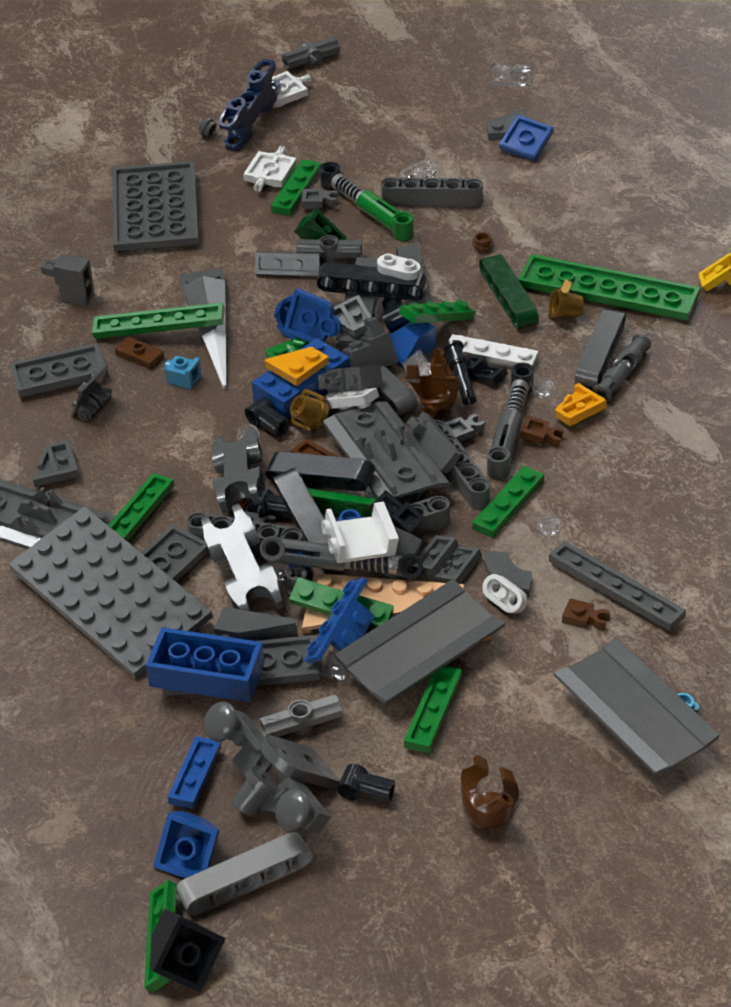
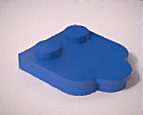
(311, 317)

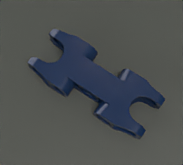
(244, 110)

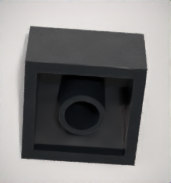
(184, 950)

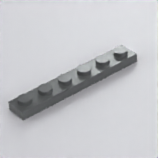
(617, 585)

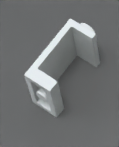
(361, 537)

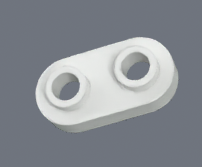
(398, 267)
(506, 595)

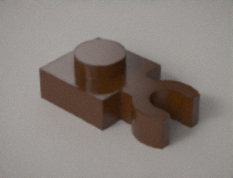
(538, 430)
(583, 613)

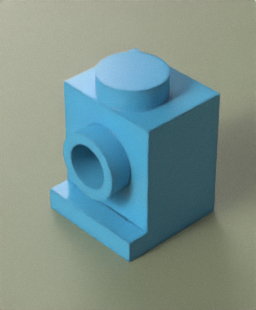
(183, 371)

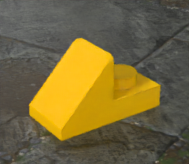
(716, 273)

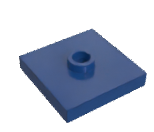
(526, 138)

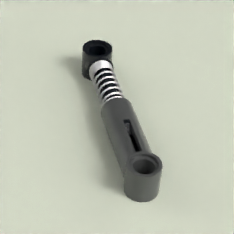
(510, 422)
(322, 558)

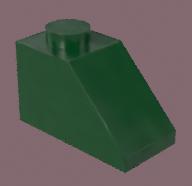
(316, 226)

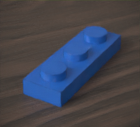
(194, 772)

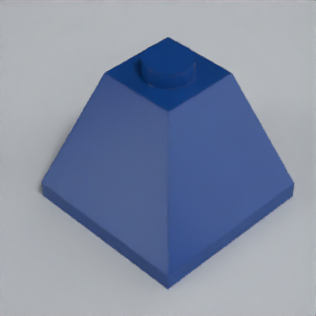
(412, 338)
(186, 844)

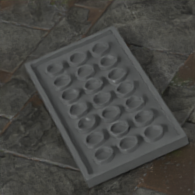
(108, 589)

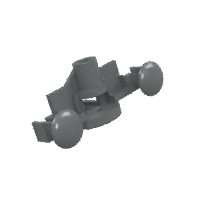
(291, 799)

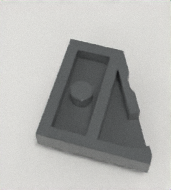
(352, 316)

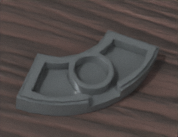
(500, 564)

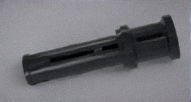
(458, 364)

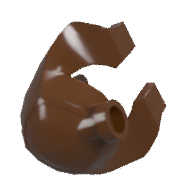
(435, 390)
(488, 808)

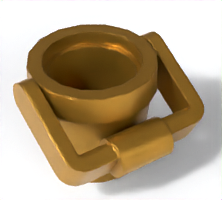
(564, 303)
(309, 410)

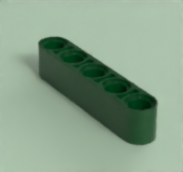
(508, 291)

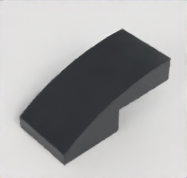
(484, 373)
(402, 516)

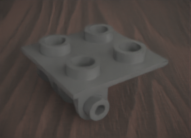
(91, 395)

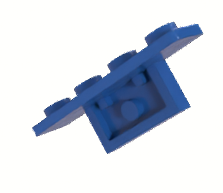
(345, 624)

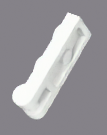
(348, 399)

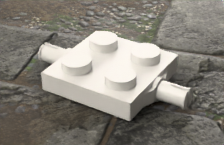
(291, 88)
(270, 169)

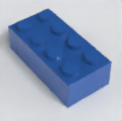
(283, 392)
(205, 664)

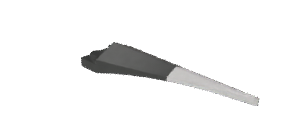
(208, 288)

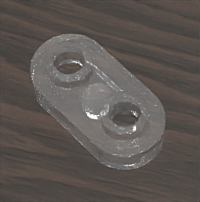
(422, 169)

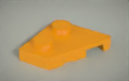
(297, 365)
(579, 405)

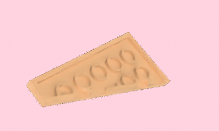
(390, 591)

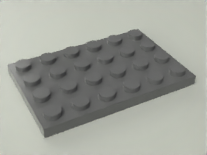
(154, 206)

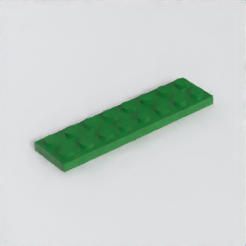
(611, 286)

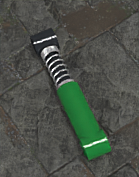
(398, 222)

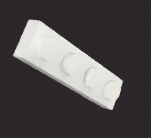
(497, 353)

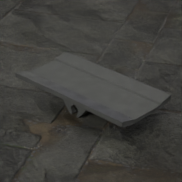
(387, 443)
(32, 514)
(418, 641)
(637, 707)

